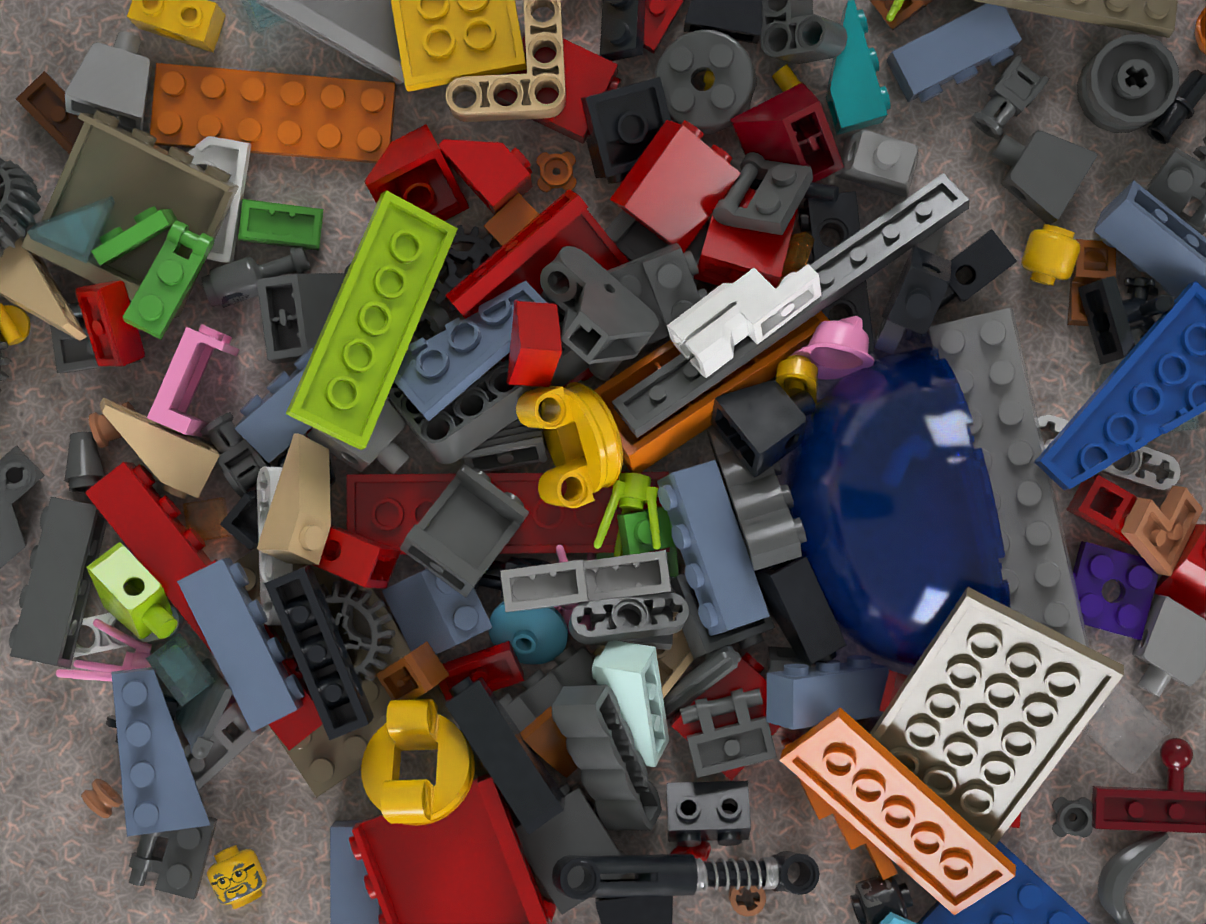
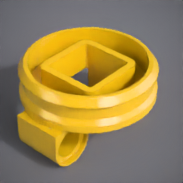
(579, 439)
(411, 727)

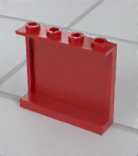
(532, 249)
(453, 869)

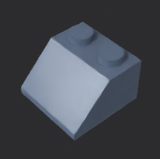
(435, 612)

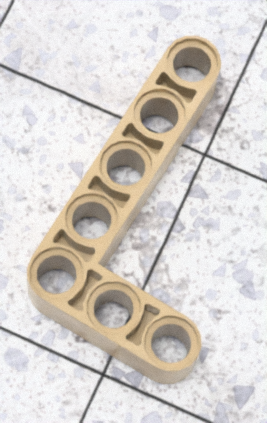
(524, 85)

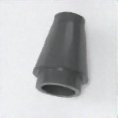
(83, 463)

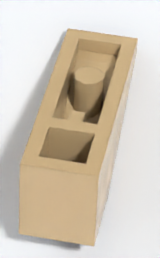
(31, 287)
(173, 457)
(300, 506)

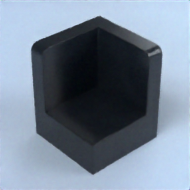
(243, 520)

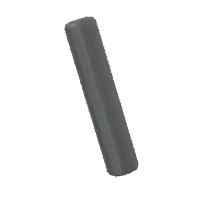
(700, 679)

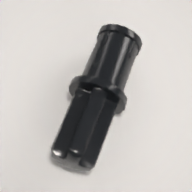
(1182, 108)

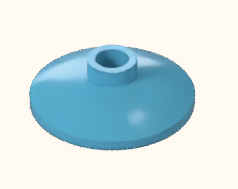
(543, 629)

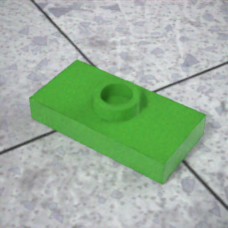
(280, 224)

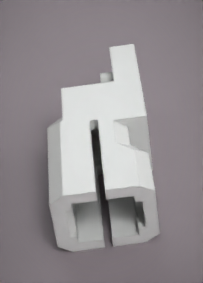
(738, 311)

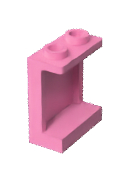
(184, 377)

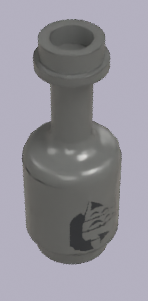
(237, 279)

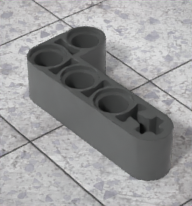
(802, 30)

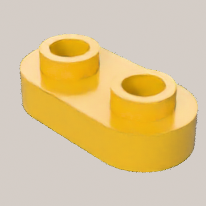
(797, 375)

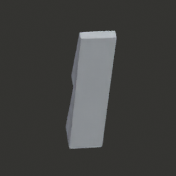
(585, 581)

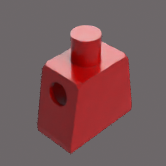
(360, 558)

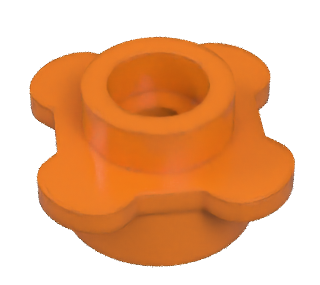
(548, 162)

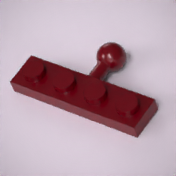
(1154, 808)

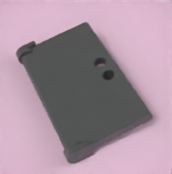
(202, 713)

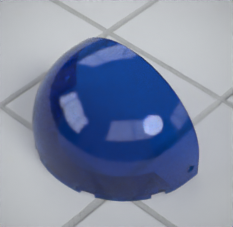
(896, 503)

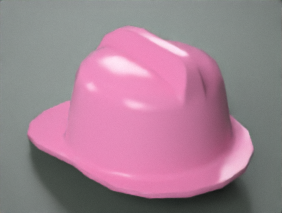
(838, 348)

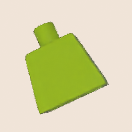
(141, 603)

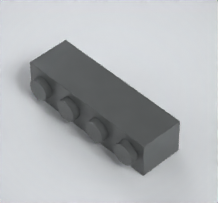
(58, 583)

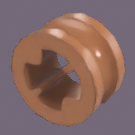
(101, 798)
(740, 907)

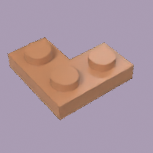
(1162, 532)

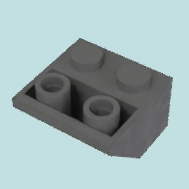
(295, 312)

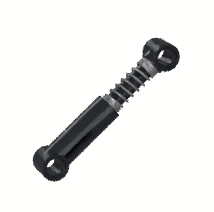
(682, 874)

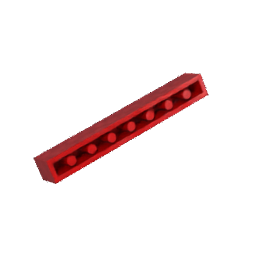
(172, 553)

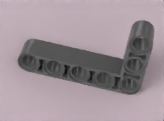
(477, 411)

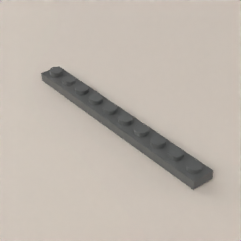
(838, 273)

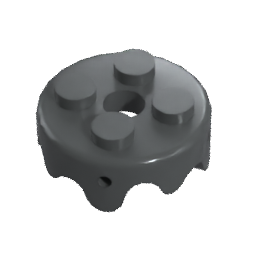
(732, 86)

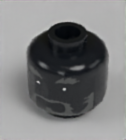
(878, 897)

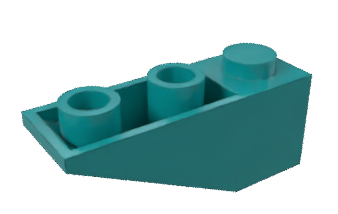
(853, 87)

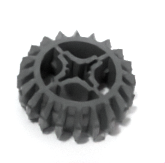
(17, 203)
(359, 641)

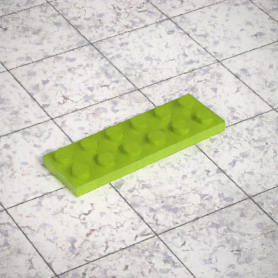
(372, 321)

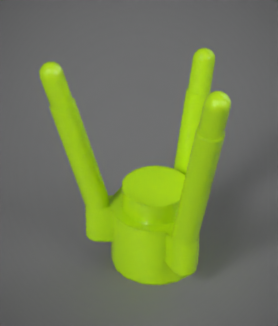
(631, 493)

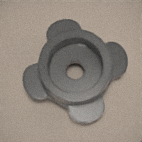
(1081, 825)

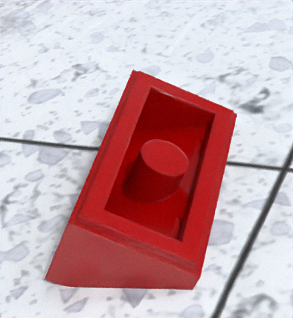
(103, 311)

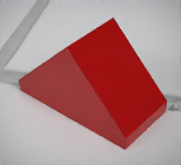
(534, 344)

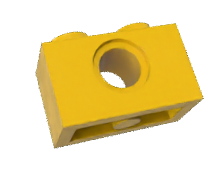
(184, 21)

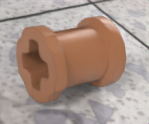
(102, 429)

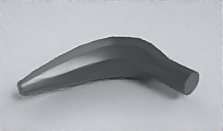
(1119, 872)

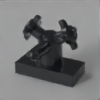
(1114, 319)

